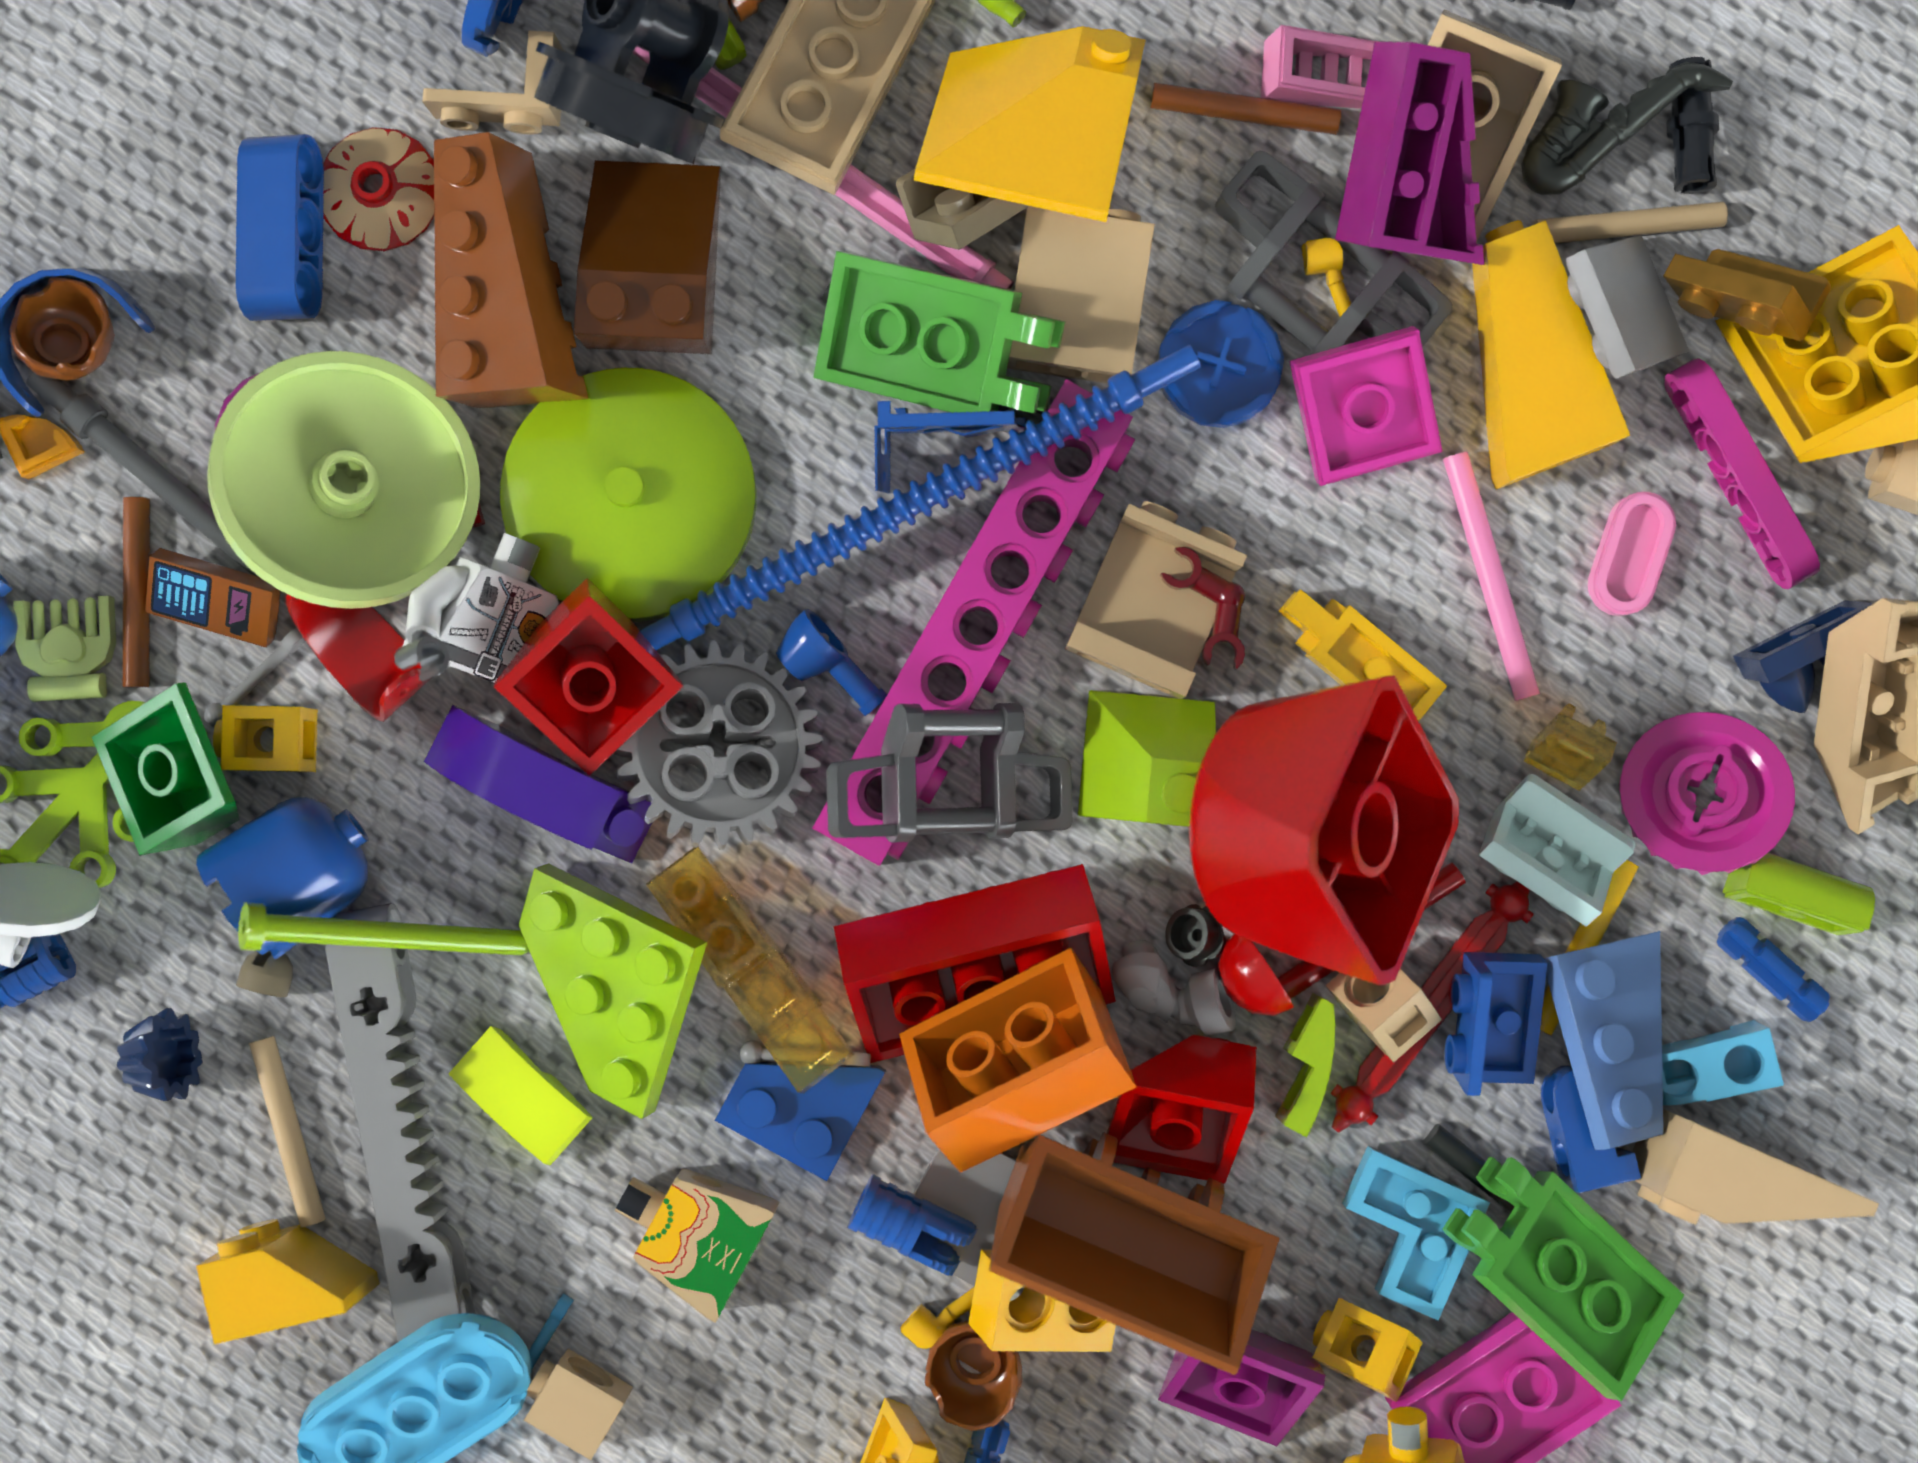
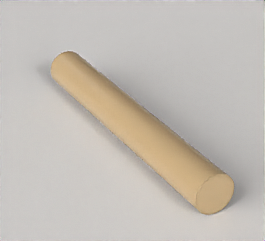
(1637, 222)
(287, 1131)

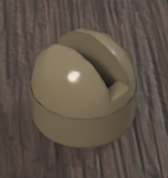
(266, 974)

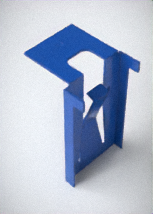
(971, 422)

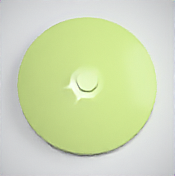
(343, 479)

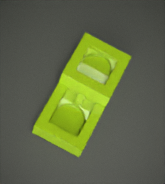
(1314, 1044)

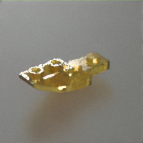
(751, 969)

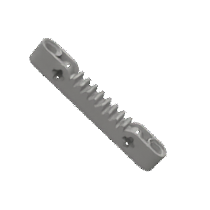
(390, 1133)

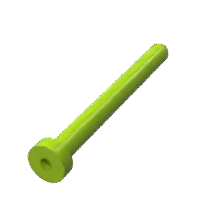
(257, 927)

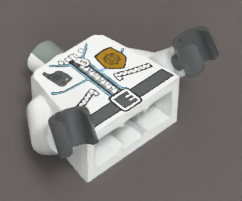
(475, 614)

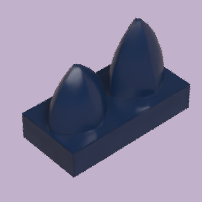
(1786, 659)

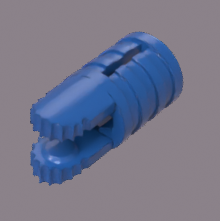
(36, 970)
(897, 1221)

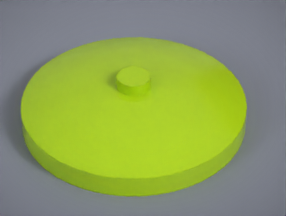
(631, 490)

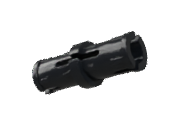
(1692, 134)

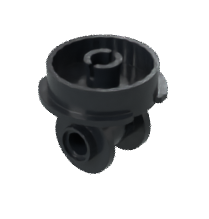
(658, 113)

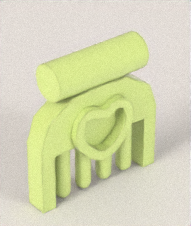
(66, 654)

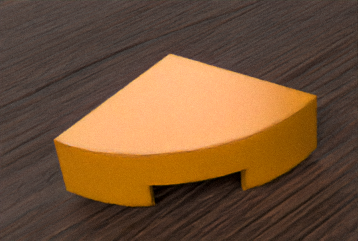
(37, 444)

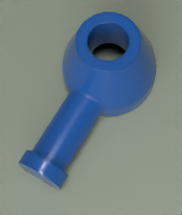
(808, 654)

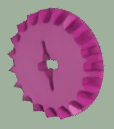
(1750, 779)

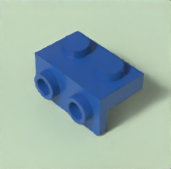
(1497, 1019)

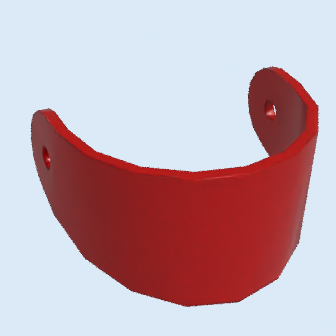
(358, 653)

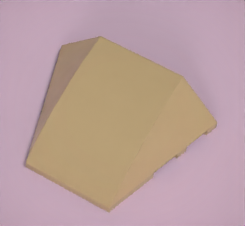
(1871, 711)

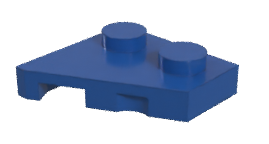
(797, 1126)

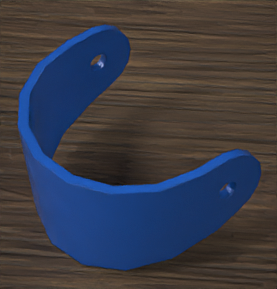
(8, 371)

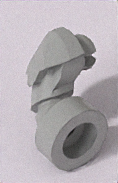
(1147, 985)

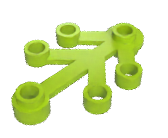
(79, 790)

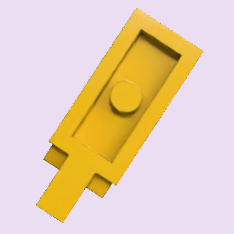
(1356, 650)

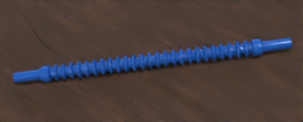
(1124, 393)

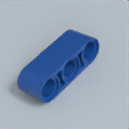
(279, 227)

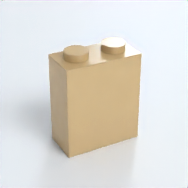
(1092, 281)

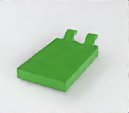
(928, 337)
(1568, 1275)

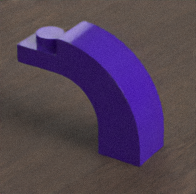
(537, 785)

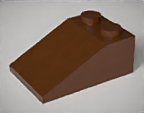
(649, 258)

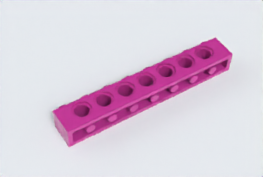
(976, 590)

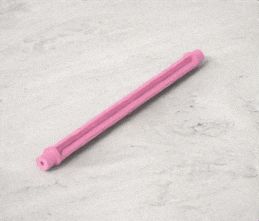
(867, 197)

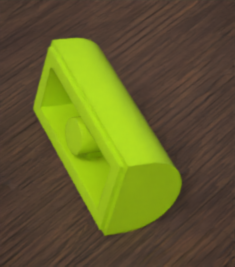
(1803, 894)

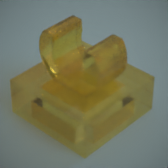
(1571, 749)

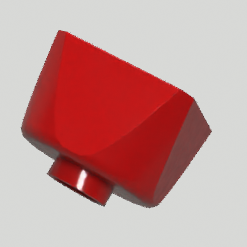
(1323, 826)

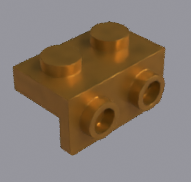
(1748, 292)

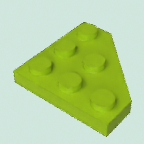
(613, 982)

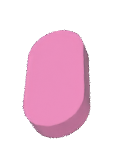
(1631, 553)

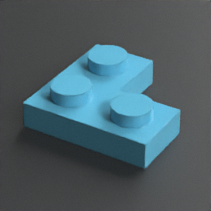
(1417, 1206)

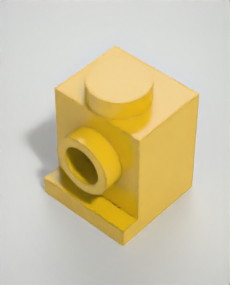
(294, 738)
(1391, 1359)

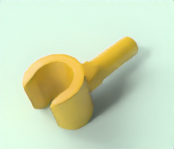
(1326, 257)
(925, 1328)

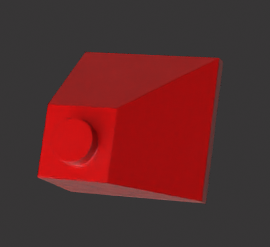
(588, 678)
(1187, 1109)

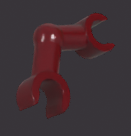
(1228, 599)

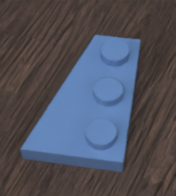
(1613, 1035)

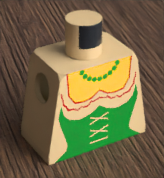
(697, 1235)

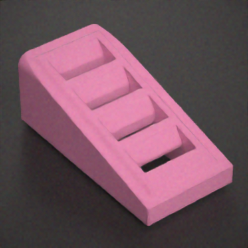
(1301, 88)

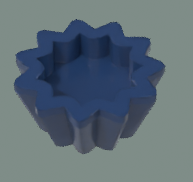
(161, 1056)

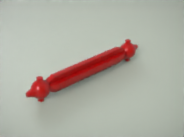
(1378, 1072)

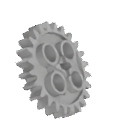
(722, 802)

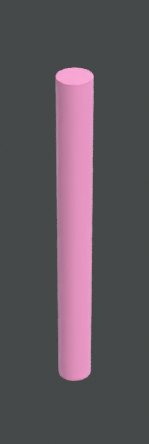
(1491, 576)

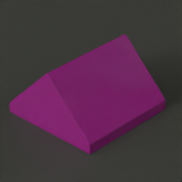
(1260, 1400)

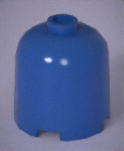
(292, 861)

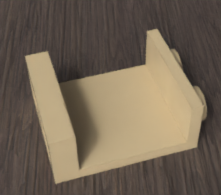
(1134, 617)

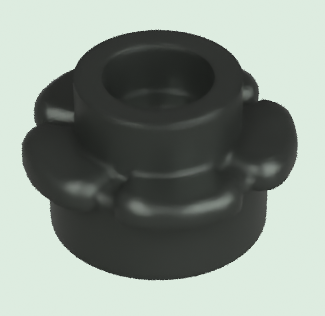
(1182, 935)

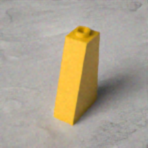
(1538, 362)

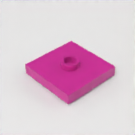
(1366, 405)

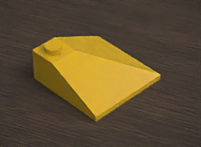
(1035, 120)
(1858, 365)

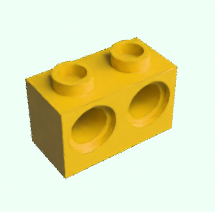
(1032, 1318)

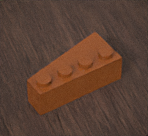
(494, 281)

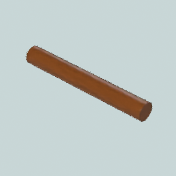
(1245, 108)
(135, 577)

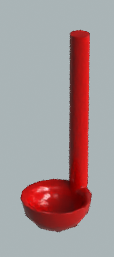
(1256, 987)

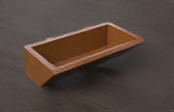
(1132, 1249)

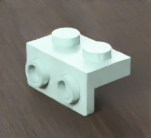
(1555, 848)

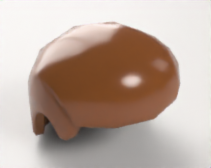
(62, 329)
(967, 1397)

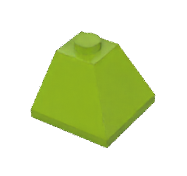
(1143, 756)

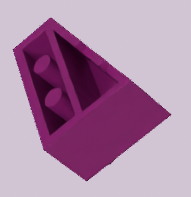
(1412, 156)

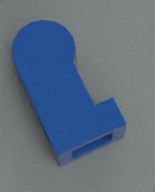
(1571, 1140)

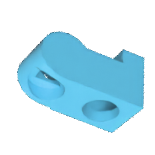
(1720, 1065)

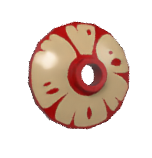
(394, 212)

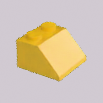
(278, 1280)

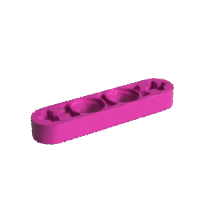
(1742, 473)

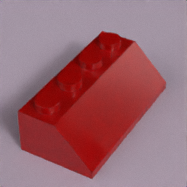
(950, 949)

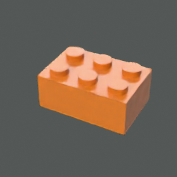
(1015, 1061)

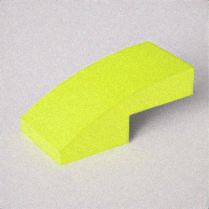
(520, 1096)

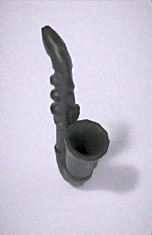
(1577, 142)

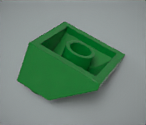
(166, 774)

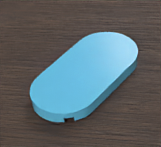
(421, 1396)

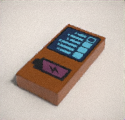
(212, 597)

